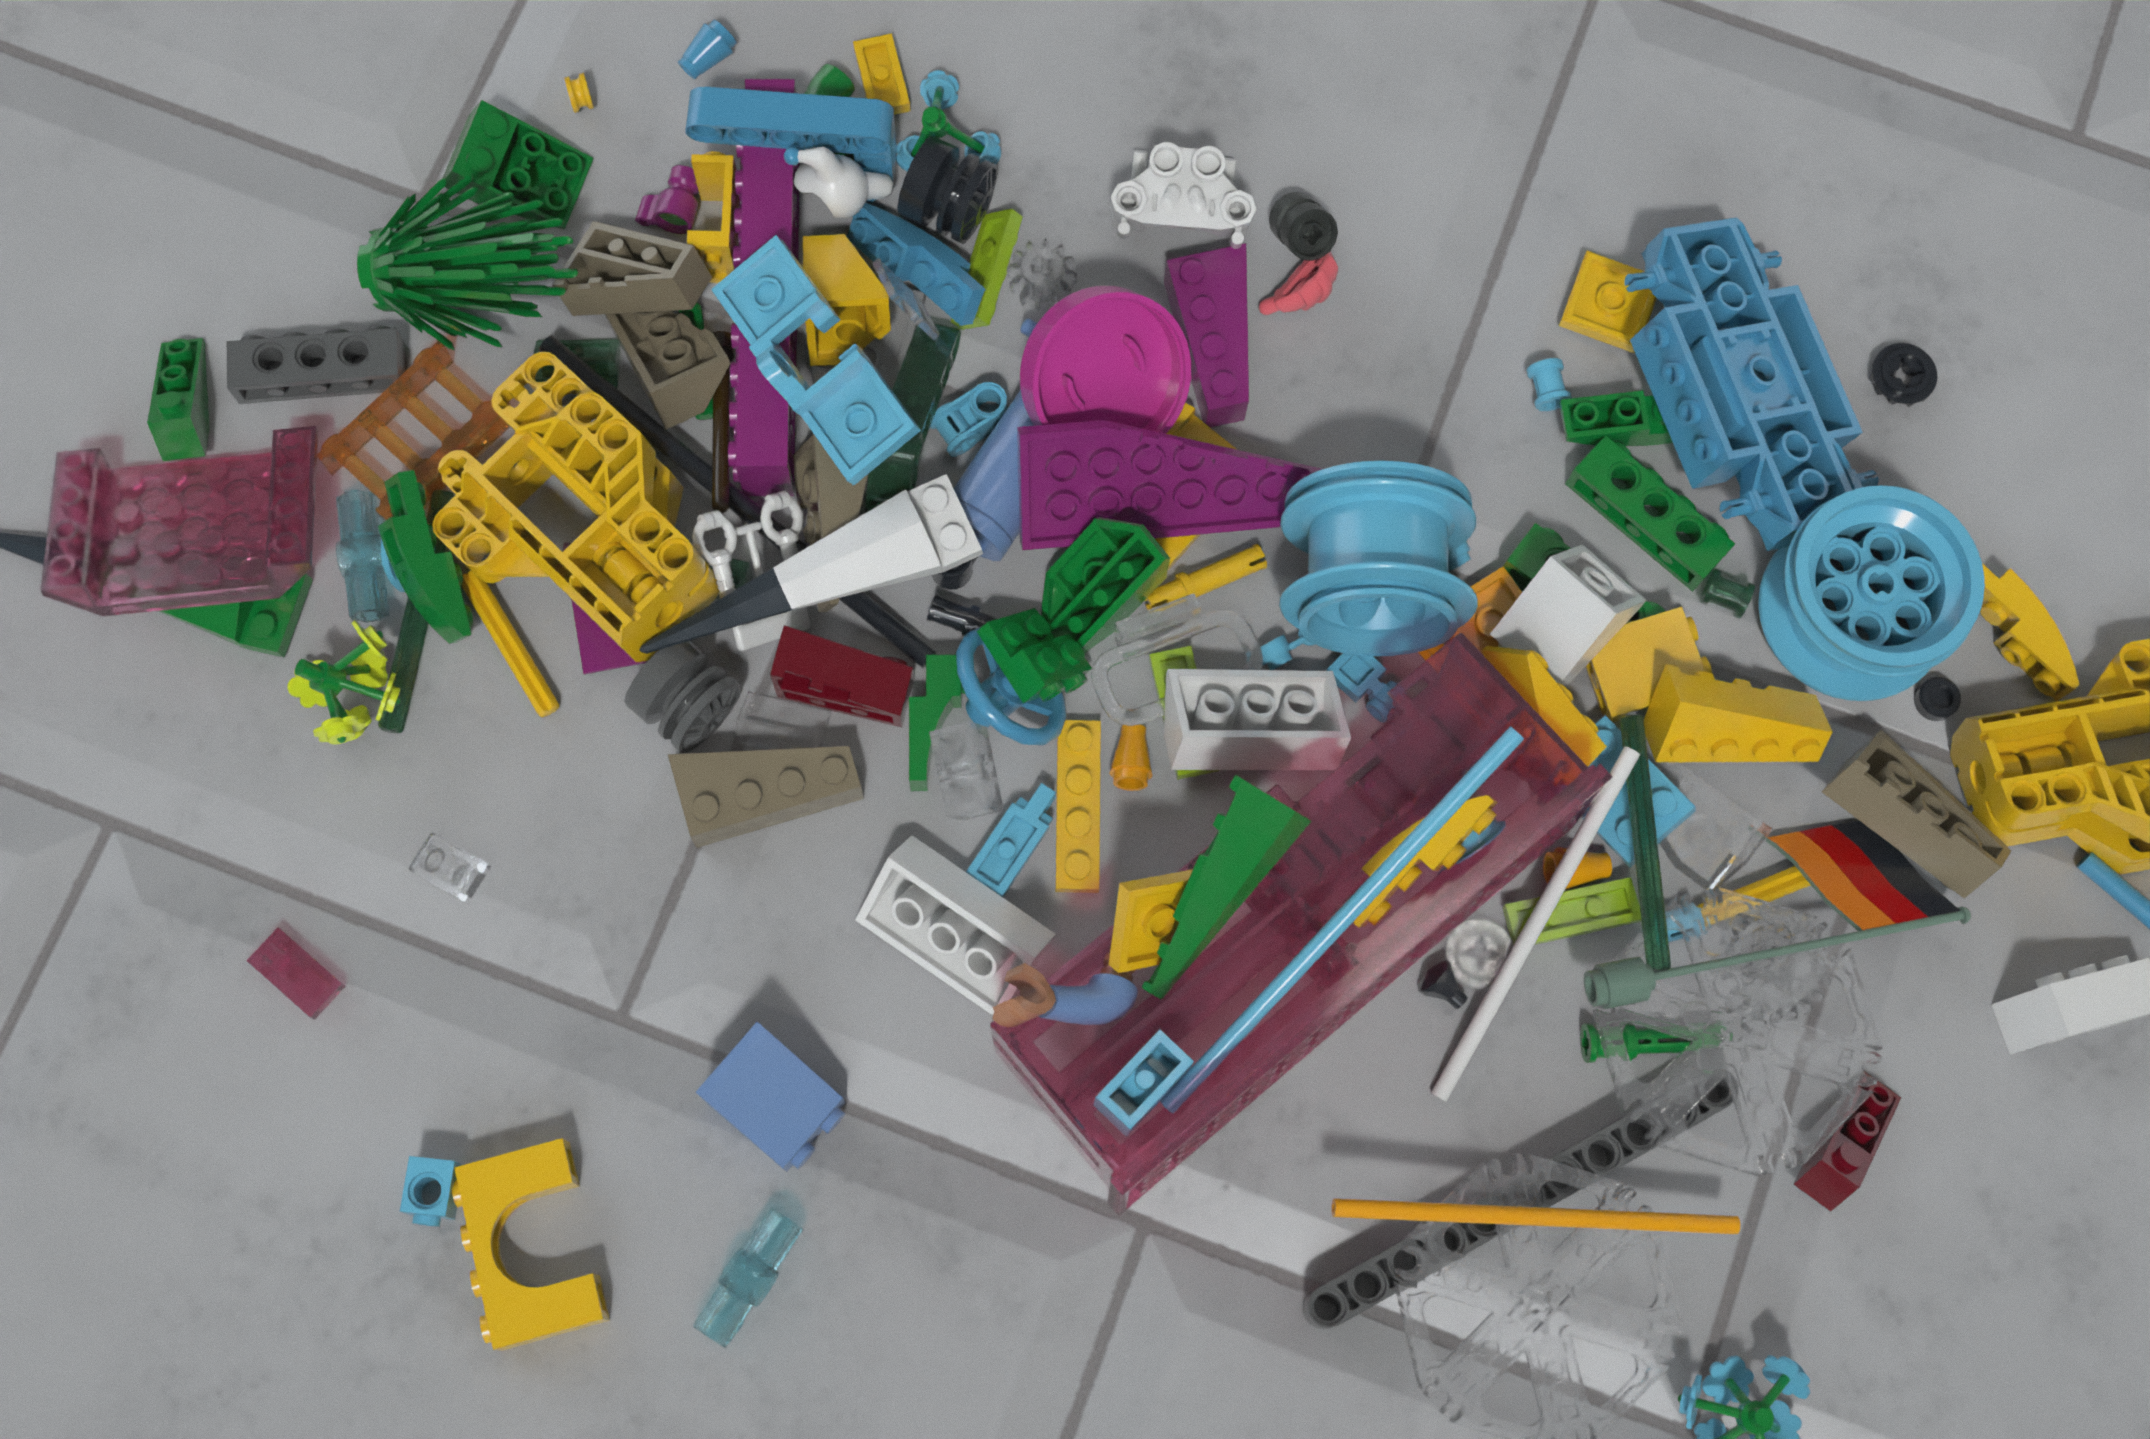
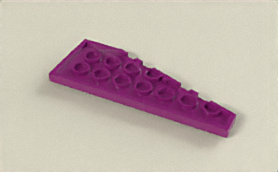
(1142, 478)

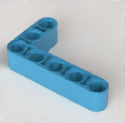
(796, 121)

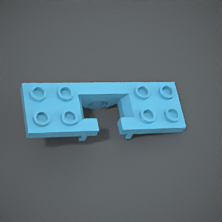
(847, 408)

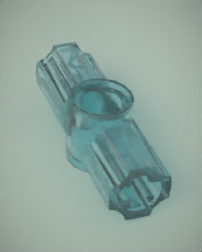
(360, 556)
(748, 1278)

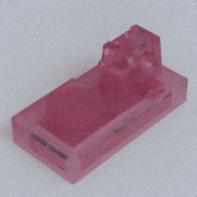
(296, 973)

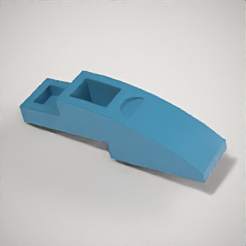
(920, 259)

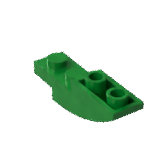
(1620, 416)
(427, 578)

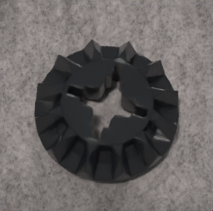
(1912, 361)

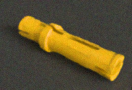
(1209, 577)

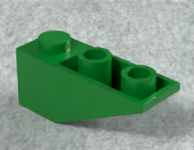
(180, 400)

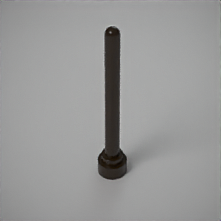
(721, 430)

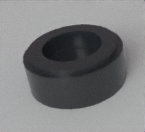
(1937, 699)

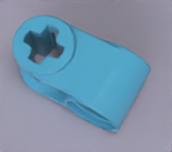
(963, 422)

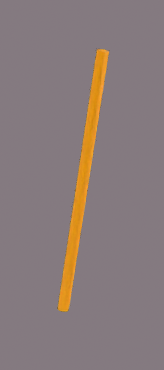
(1534, 1216)

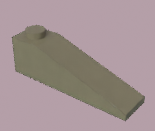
(672, 361)
(825, 495)

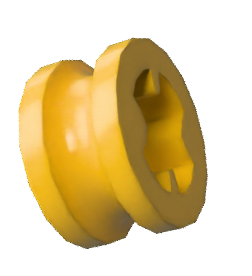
(578, 92)

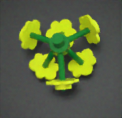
(321, 683)

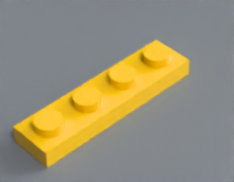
(1078, 807)

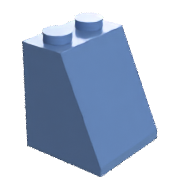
(772, 1098)

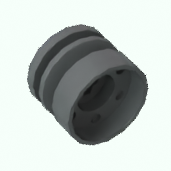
(683, 695)

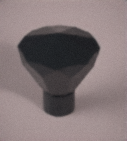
(1441, 984)

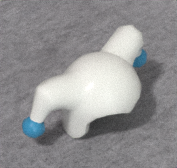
(837, 180)

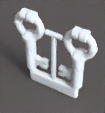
(770, 628)

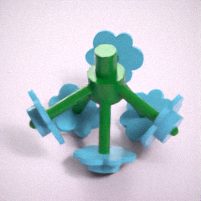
(1757, 1418)

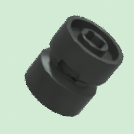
(1303, 226)

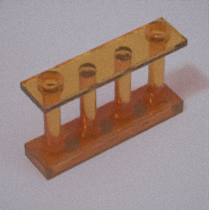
(473, 437)

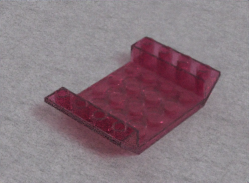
(181, 528)

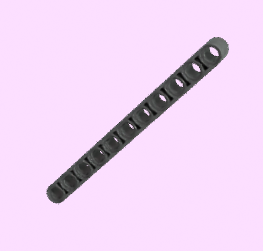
(1467, 1237)

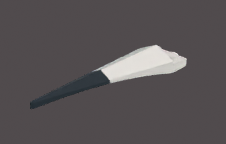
(893, 543)

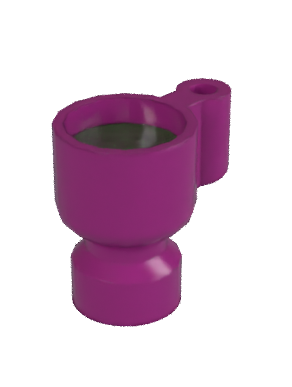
(674, 206)

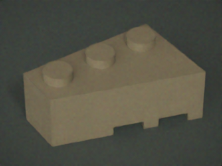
(631, 273)

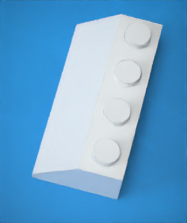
(1254, 720)
(952, 924)

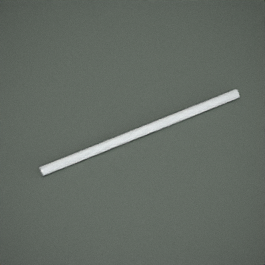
(1534, 925)

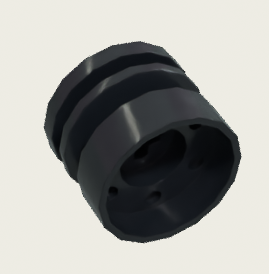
(943, 188)

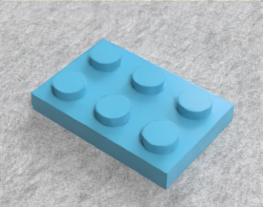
(1669, 803)

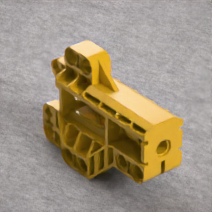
(613, 474)
(2044, 776)

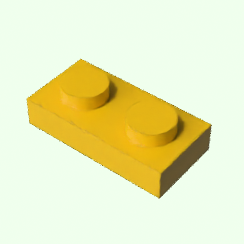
(882, 72)

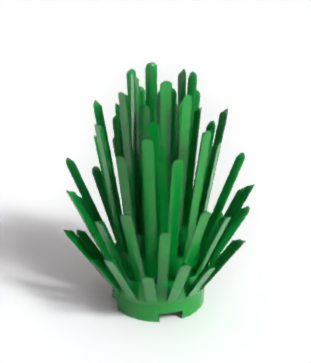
(459, 262)

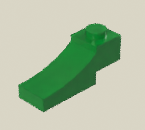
(929, 714)

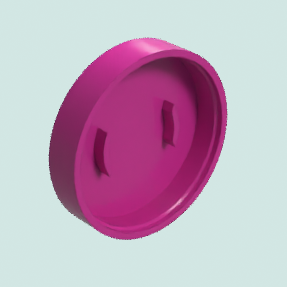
(1107, 360)

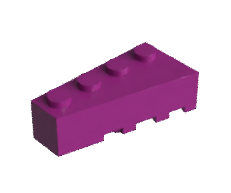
(1211, 308)

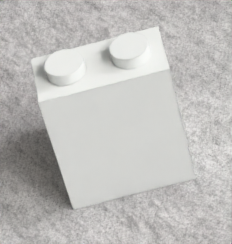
(1569, 612)

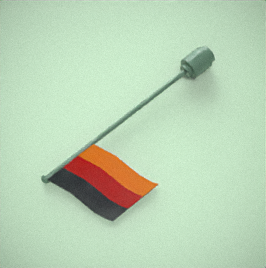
(1853, 874)

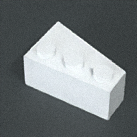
(2075, 1005)

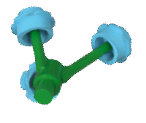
(941, 93)

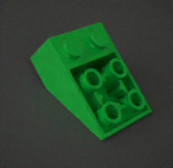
(518, 160)

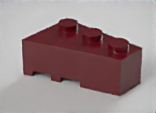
(841, 678)

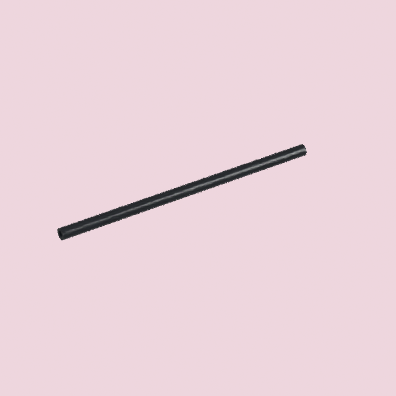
(738, 501)

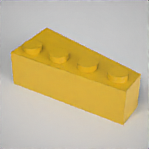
(1732, 722)

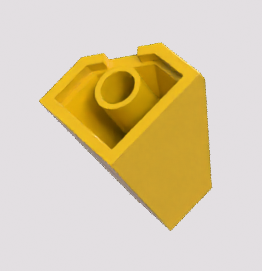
(850, 291)

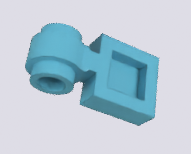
(1361, 676)

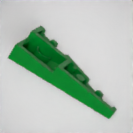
(1237, 860)

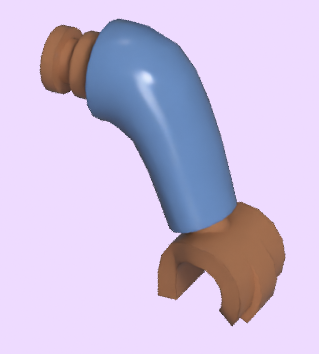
(1097, 1003)

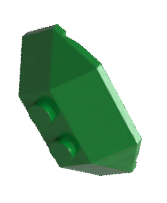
(1102, 580)

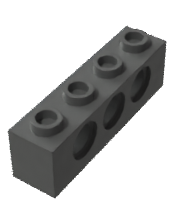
(295, 379)

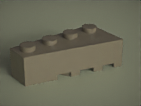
(760, 788)
(1916, 815)

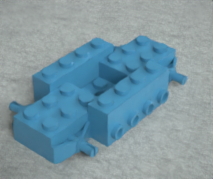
(1744, 378)

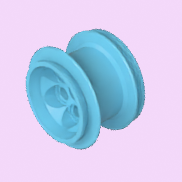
(1906, 551)
(1378, 557)

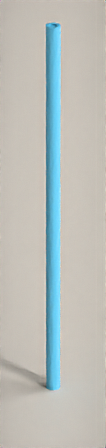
(1342, 919)

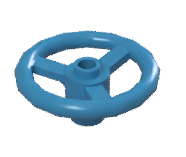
(996, 699)

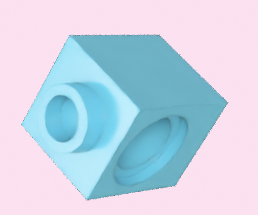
(418, 1174)

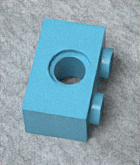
(1142, 1083)

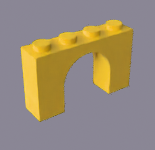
(489, 1195)

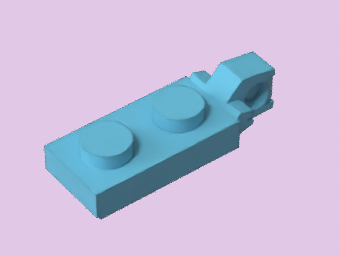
(1013, 841)

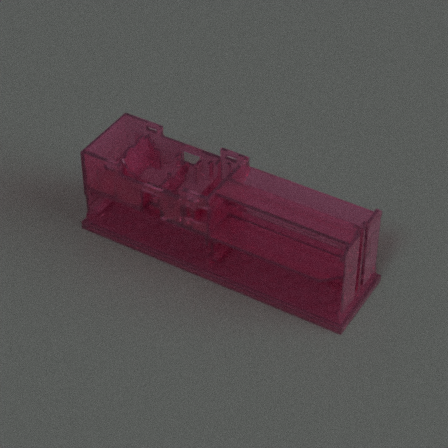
(1422, 758)

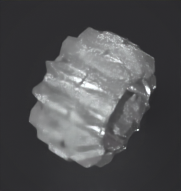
(1041, 274)

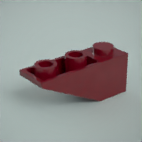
(1845, 1157)

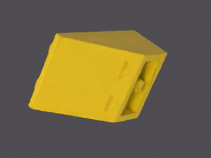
(1551, 700)

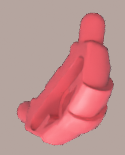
(1304, 288)

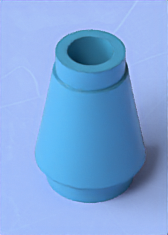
(707, 49)

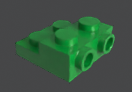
(1033, 657)

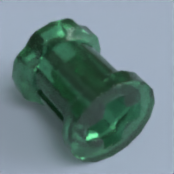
(1727, 593)

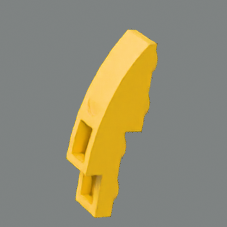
(2029, 634)
(1440, 851)

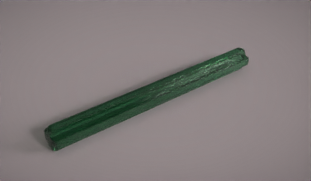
(411, 639)
(1646, 847)

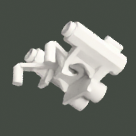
(1182, 191)

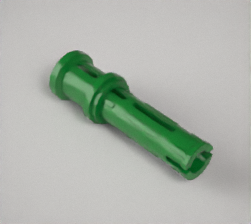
(1592, 1048)

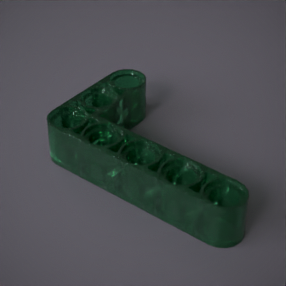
(920, 391)

